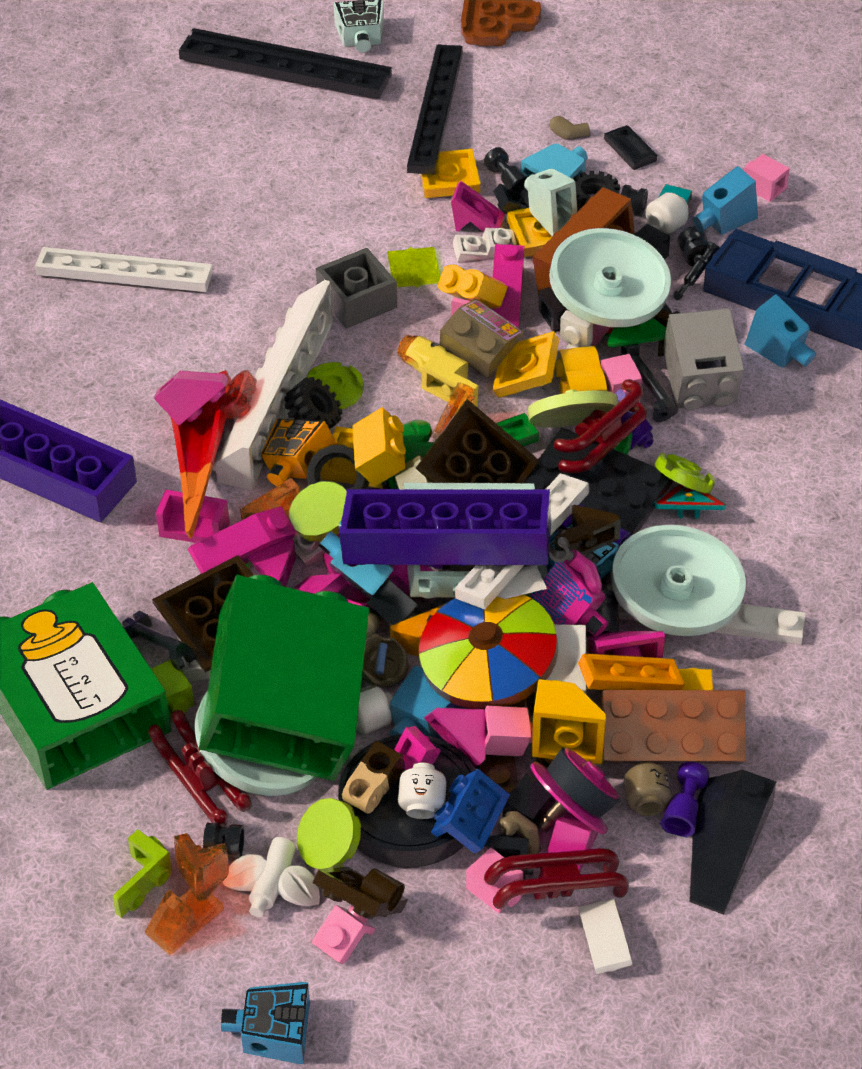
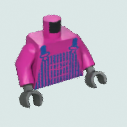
(572, 590)

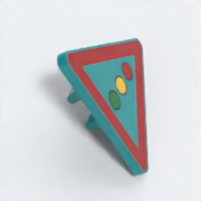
(688, 499)

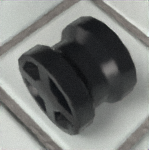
(638, 198)

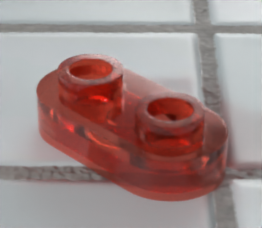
(238, 395)

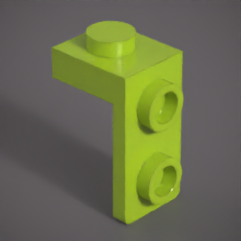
(156, 872)

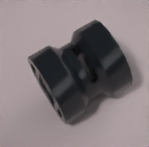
(692, 242)
(231, 836)

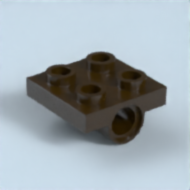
(369, 894)

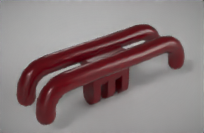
(605, 429)
(197, 774)
(557, 875)

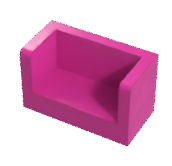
(171, 522)

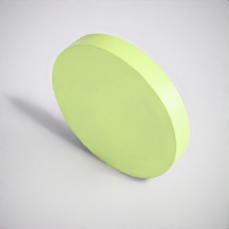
(569, 407)

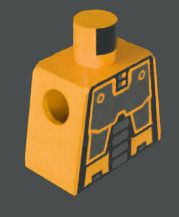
(292, 447)

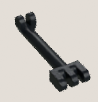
(664, 407)
(141, 627)

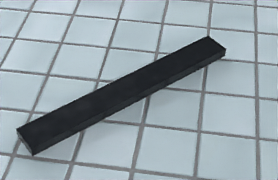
(435, 110)

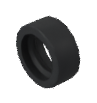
(330, 452)

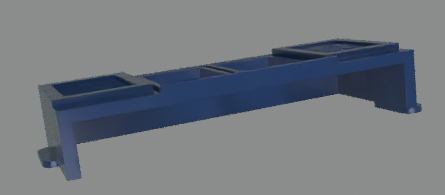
(745, 258)

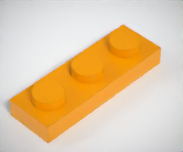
(629, 673)

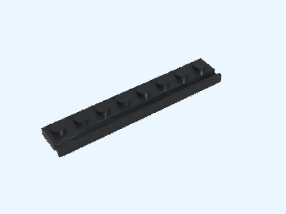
(285, 63)

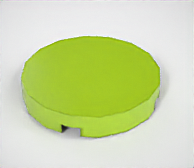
(344, 381)
(684, 472)
(318, 510)
(328, 834)

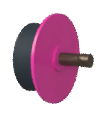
(577, 788)

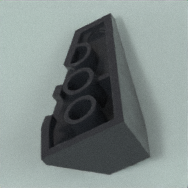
(726, 830)

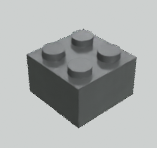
(358, 287)

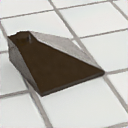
(476, 452)
(195, 607)

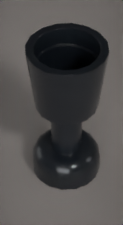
(512, 176)

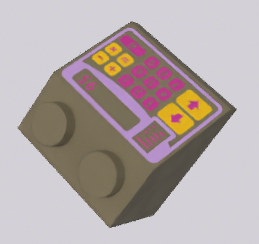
(479, 336)

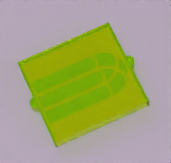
(414, 266)

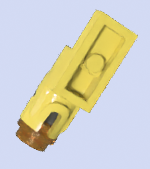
(437, 365)

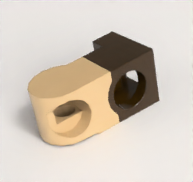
(373, 777)

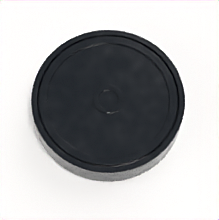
(389, 832)

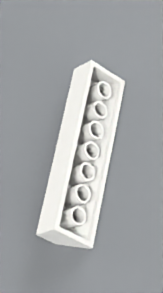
(284, 367)

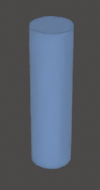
(381, 658)

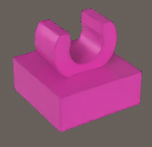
(416, 748)

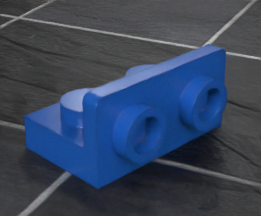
(471, 810)

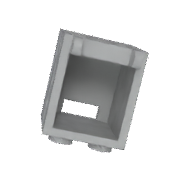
(703, 338)

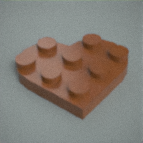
(495, 20)

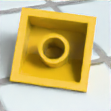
(568, 720)

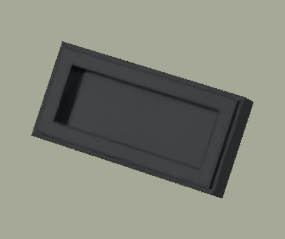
(630, 147)

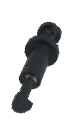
(697, 269)

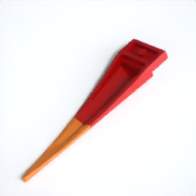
(196, 453)

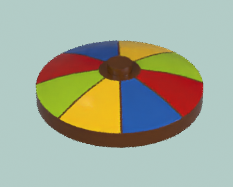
(488, 653)

